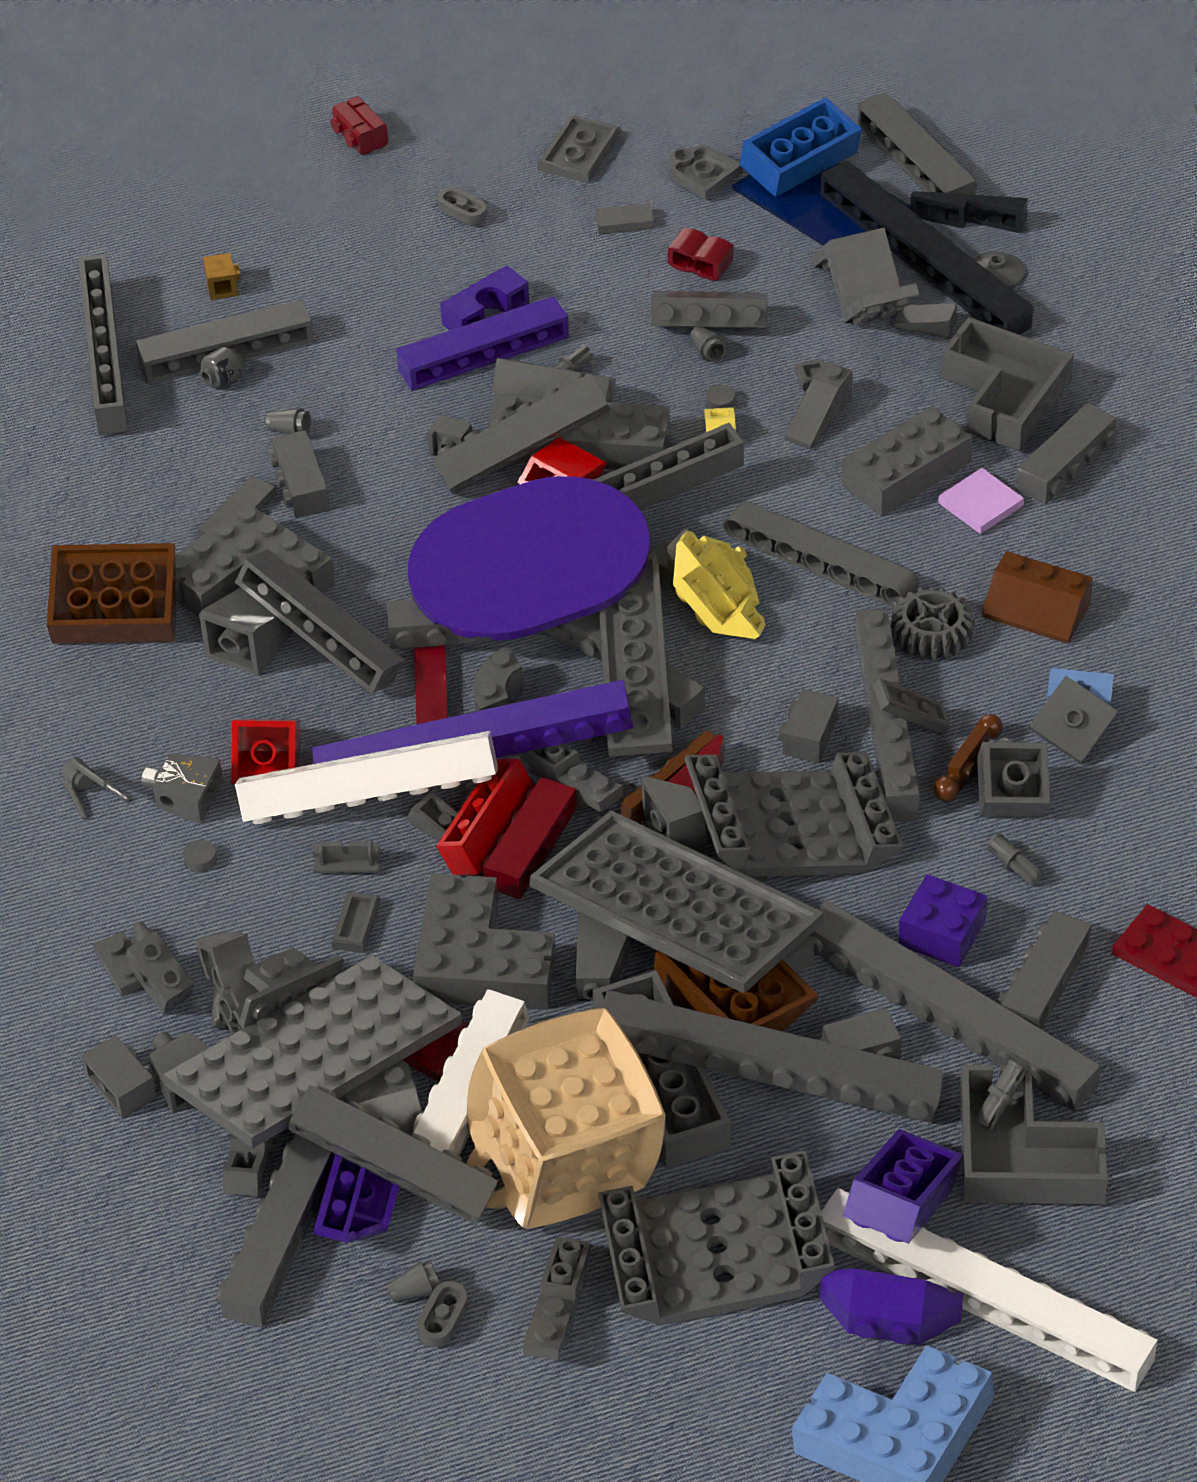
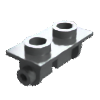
(355, 858)

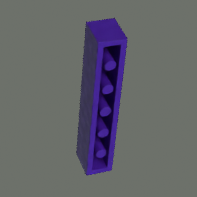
(482, 343)

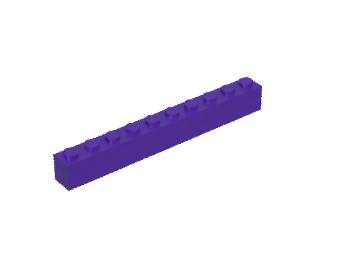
(513, 727)

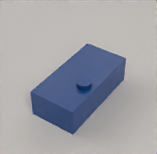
(800, 146)

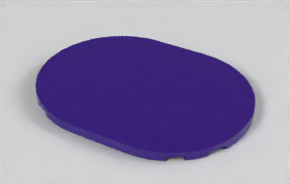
(528, 558)

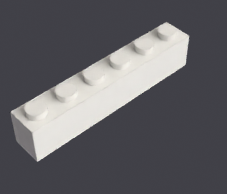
(446, 1114)

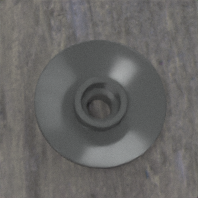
(1003, 266)

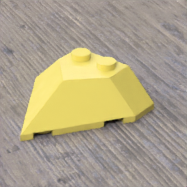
(717, 586)

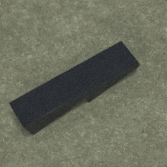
(957, 209)

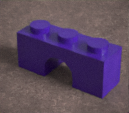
(499, 290)

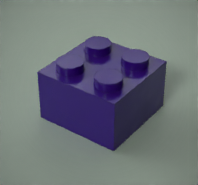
(942, 920)

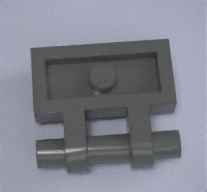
(112, 956)

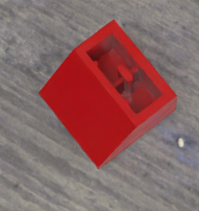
(562, 459)

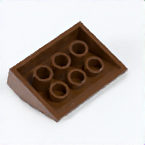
(112, 593)
(769, 1003)

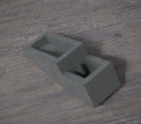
(245, 1167)

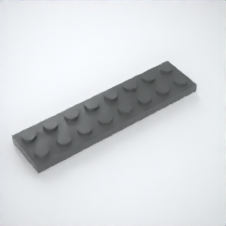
(636, 652)

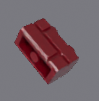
(359, 125)

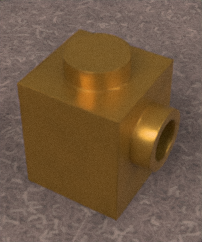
(221, 276)

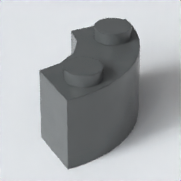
(498, 680)

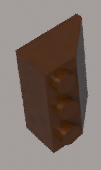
(1037, 597)

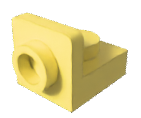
(718, 417)

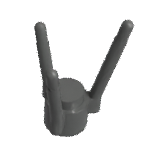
(81, 777)

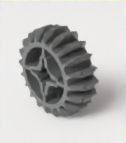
(931, 630)

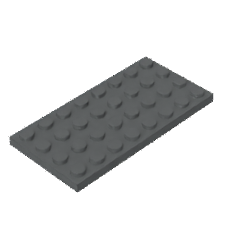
(677, 901)
(324, 1038)

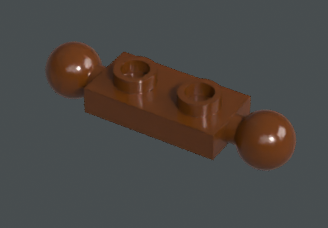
(964, 763)

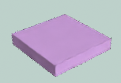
(981, 500)

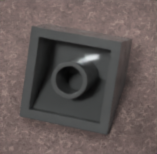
(674, 813)
(389, 1096)

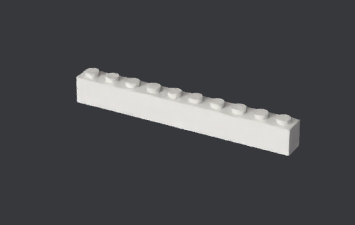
(1002, 1297)

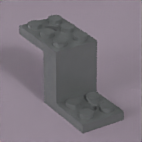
(864, 276)

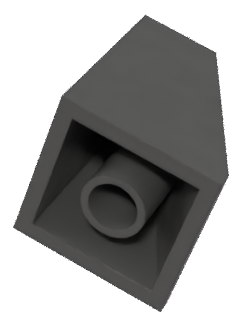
(242, 632)

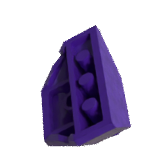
(354, 1203)
(889, 1305)

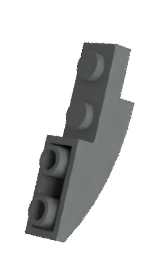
(564, 766)
(558, 1299)

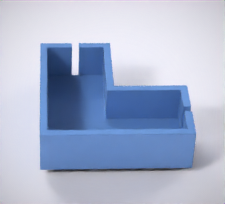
(900, 1438)

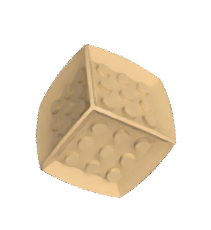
(563, 1116)

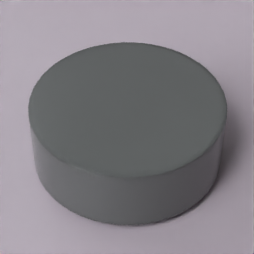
(720, 397)
(200, 855)

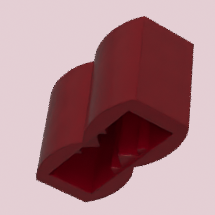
(700, 254)

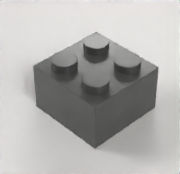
(1013, 779)

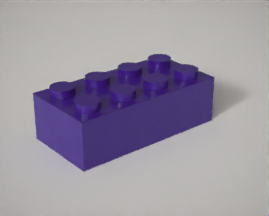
(902, 1186)

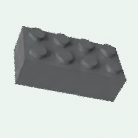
(906, 461)

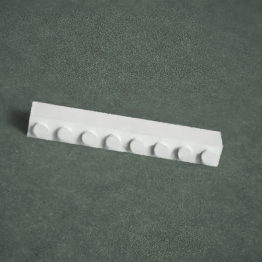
(367, 776)

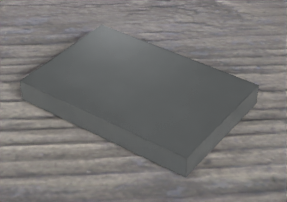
(579, 148)

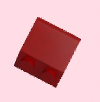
(264, 746)

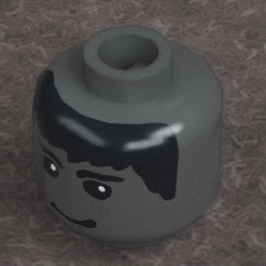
(221, 368)

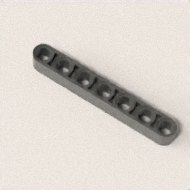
(820, 554)

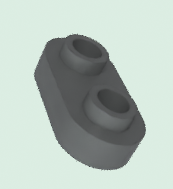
(462, 206)
(441, 1317)

